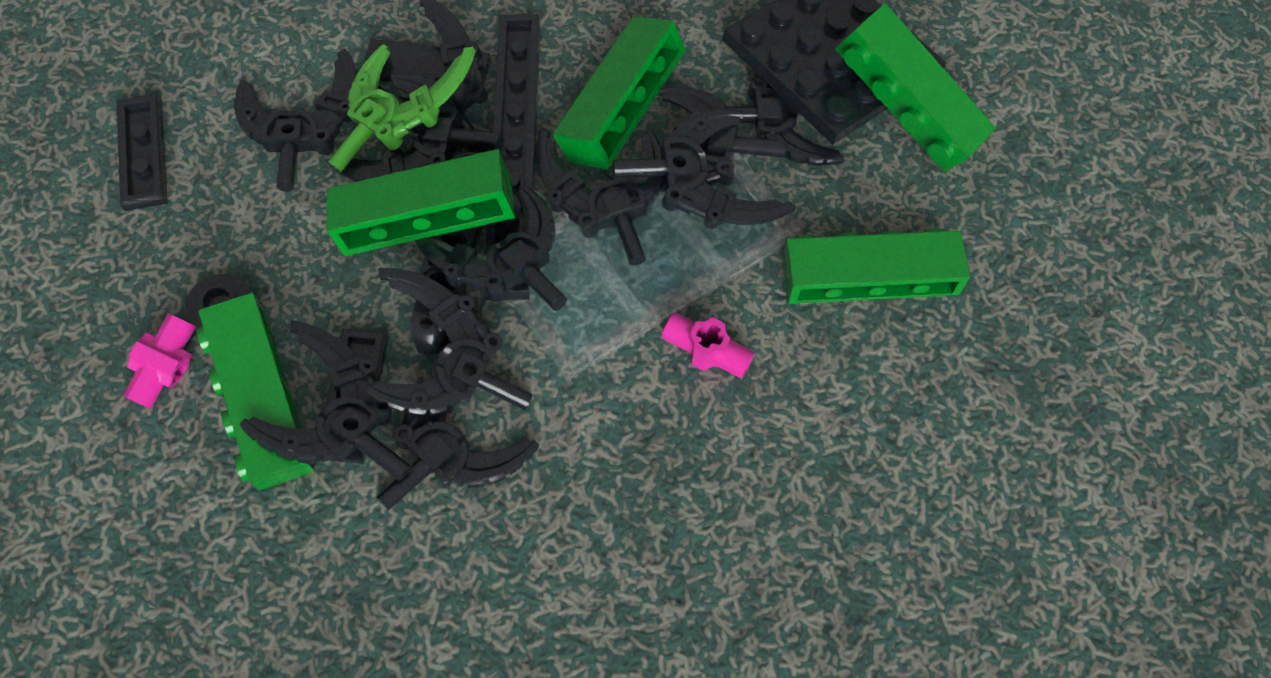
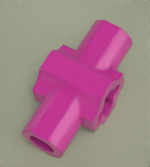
(723, 354)
(159, 360)

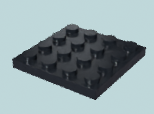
(795, 53)

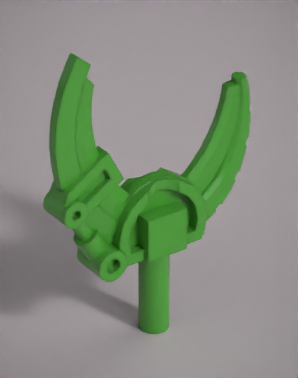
(381, 112)

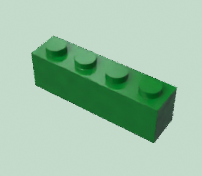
(915, 88)
(620, 92)
(420, 203)
(874, 266)
(252, 384)

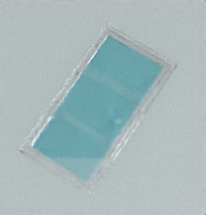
(619, 302)

